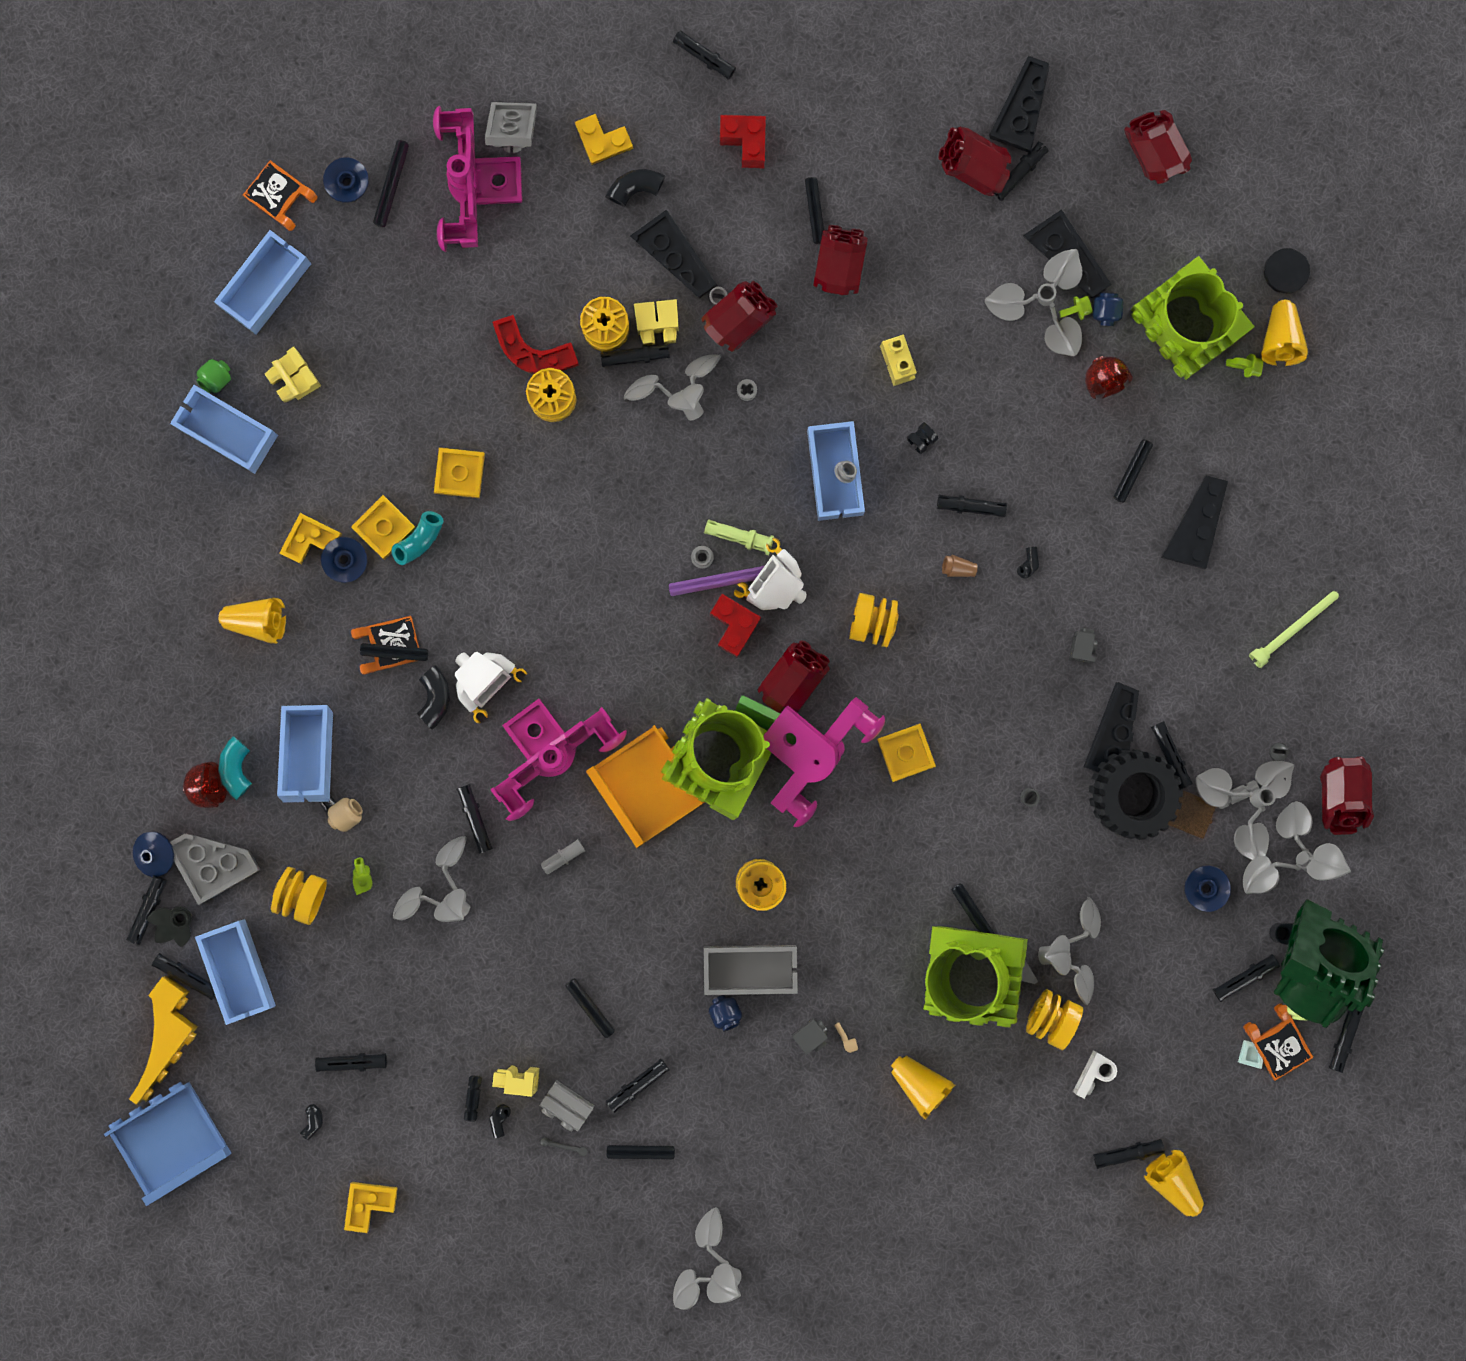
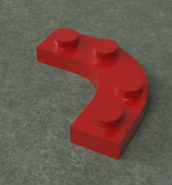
(527, 358)

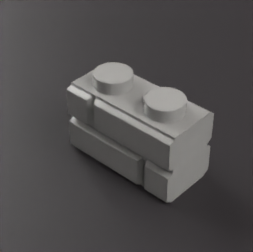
(566, 1106)

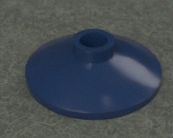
(344, 169)
(355, 563)
(160, 853)
(1218, 893)

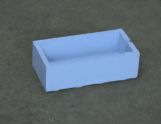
(262, 282)
(224, 429)
(827, 447)
(305, 753)
(235, 971)

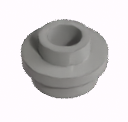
(845, 471)
(702, 549)

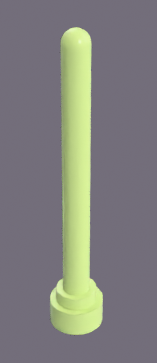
(1263, 654)

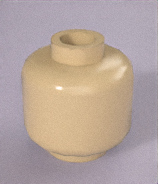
(344, 814)

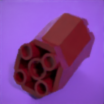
(1158, 146)
(975, 161)
(840, 260)
(739, 315)
(794, 677)
(1346, 795)

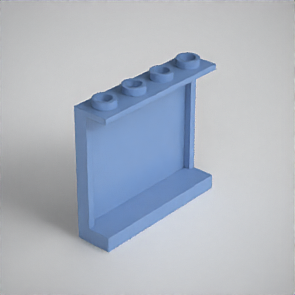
(168, 1141)

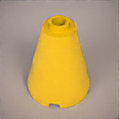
(1284, 336)
(255, 619)
(921, 1085)
(1175, 1182)

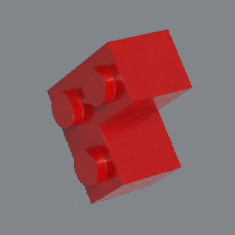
(748, 133)
(740, 622)

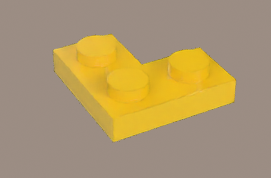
(600, 145)
(304, 534)
(364, 1199)

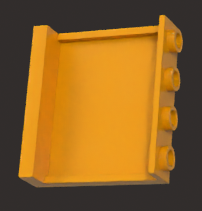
(635, 788)

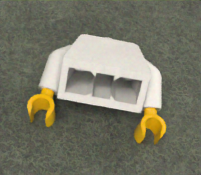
(776, 584)
(481, 678)

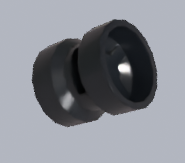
(923, 437)

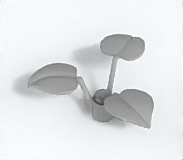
(1061, 270)
(685, 399)
(1215, 786)
(1323, 865)
(453, 905)
(1059, 952)
(725, 1279)

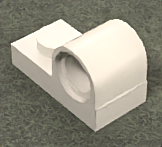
(1091, 1071)

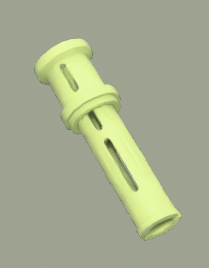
(749, 539)

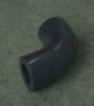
(633, 182)
(437, 697)

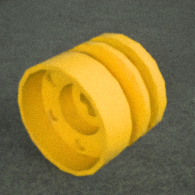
(604, 337)
(561, 402)
(874, 620)
(295, 894)
(768, 895)
(1050, 1017)

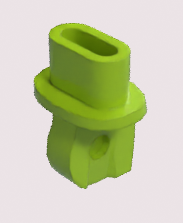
(1082, 307)
(1251, 365)
(361, 876)

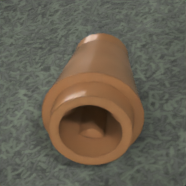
(958, 567)

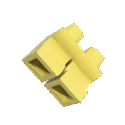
(666, 323)
(898, 360)
(295, 374)
(517, 1083)

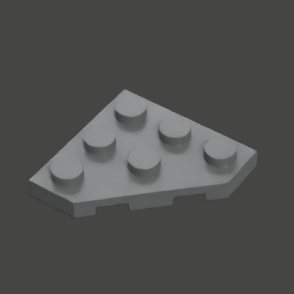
(211, 865)

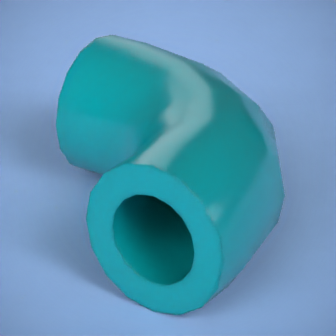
(419, 540)
(231, 768)

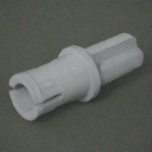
(562, 857)

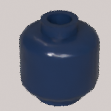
(1108, 308)
(725, 1013)

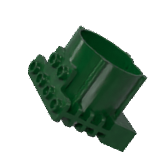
(1327, 967)

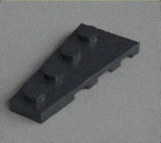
(1021, 111)
(1059, 235)
(672, 250)
(1196, 531)
(1115, 727)

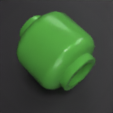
(213, 376)

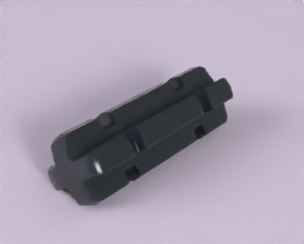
(472, 1098)

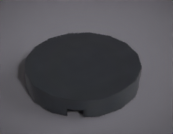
(1287, 270)

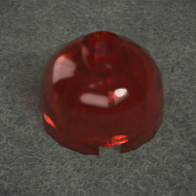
(1109, 373)
(204, 786)

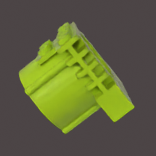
(1214, 301)
(687, 775)
(1004, 953)

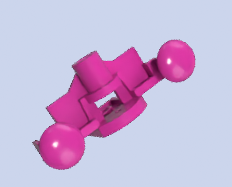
(472, 178)
(541, 749)
(814, 753)

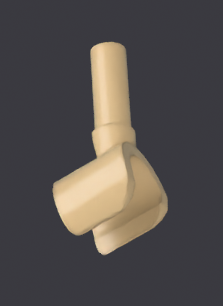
(849, 1045)

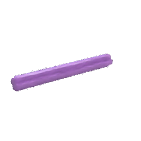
(714, 581)

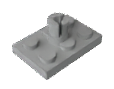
(511, 125)

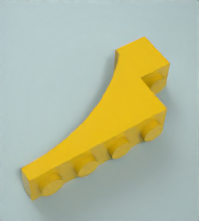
(169, 1035)

